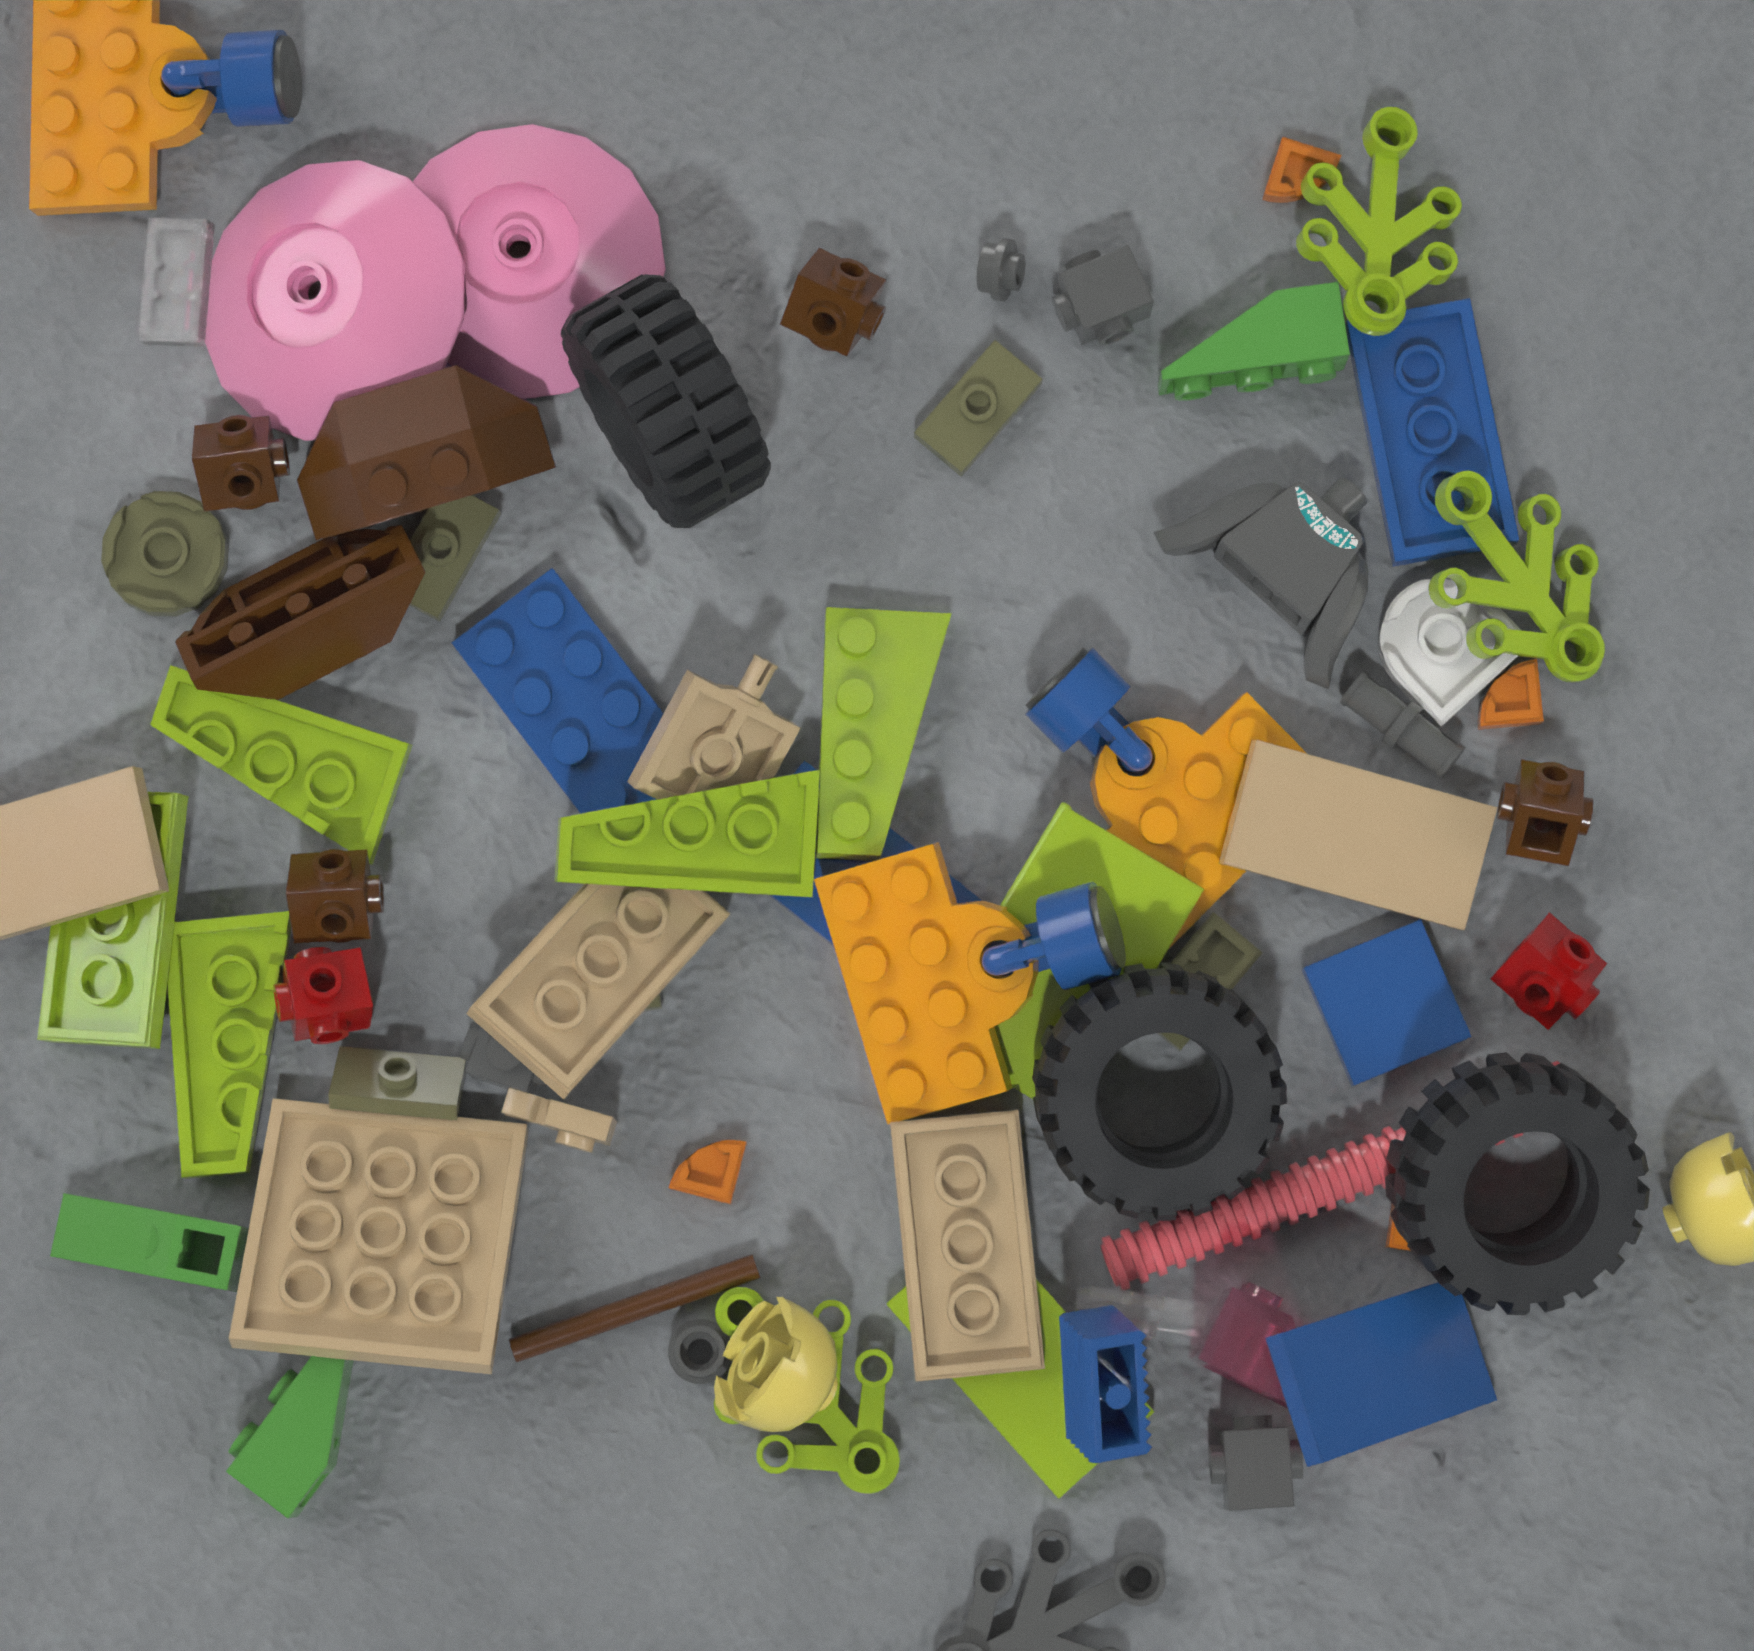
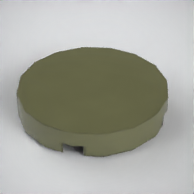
(165, 554)

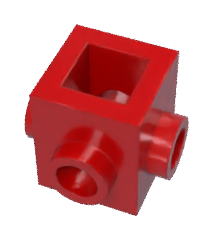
(1551, 973)
(324, 994)

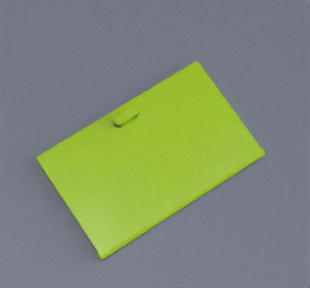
(1145, 895)

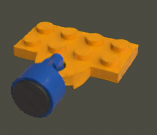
(124, 86)
(1157, 776)
(942, 973)

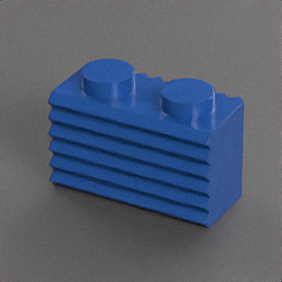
(1104, 1384)

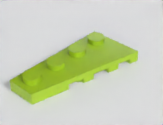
(871, 709)
(713, 840)

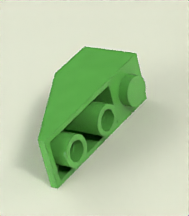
(1280, 337)
(150, 1242)
(298, 1439)

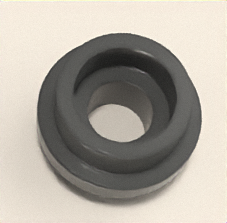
(1000, 269)
(679, 1351)

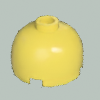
(1714, 1202)
(779, 1368)

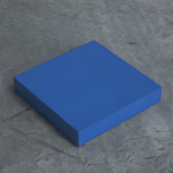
(1386, 1003)

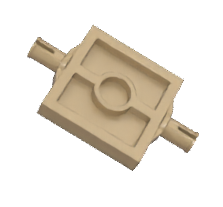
(715, 736)

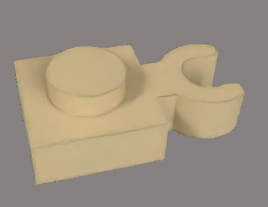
(575, 1125)

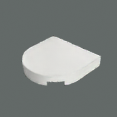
(1428, 650)

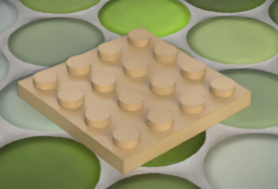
(380, 1237)

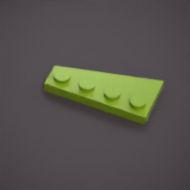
(304, 762)
(223, 1034)

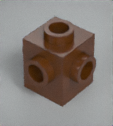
(835, 302)
(239, 463)
(1544, 811)
(333, 896)

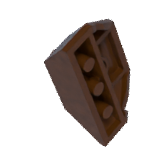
(418, 449)
(304, 615)

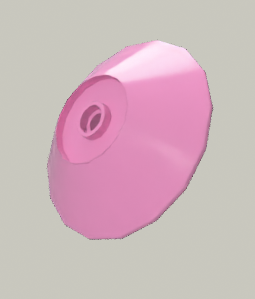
(585, 234)
(383, 304)

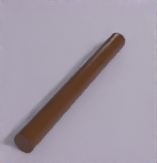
(634, 1308)

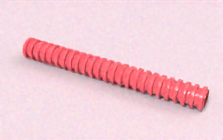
(1254, 1209)

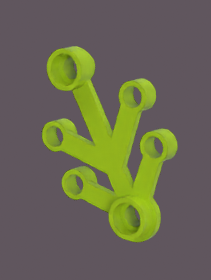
(1376, 230)
(1524, 585)
(832, 1419)

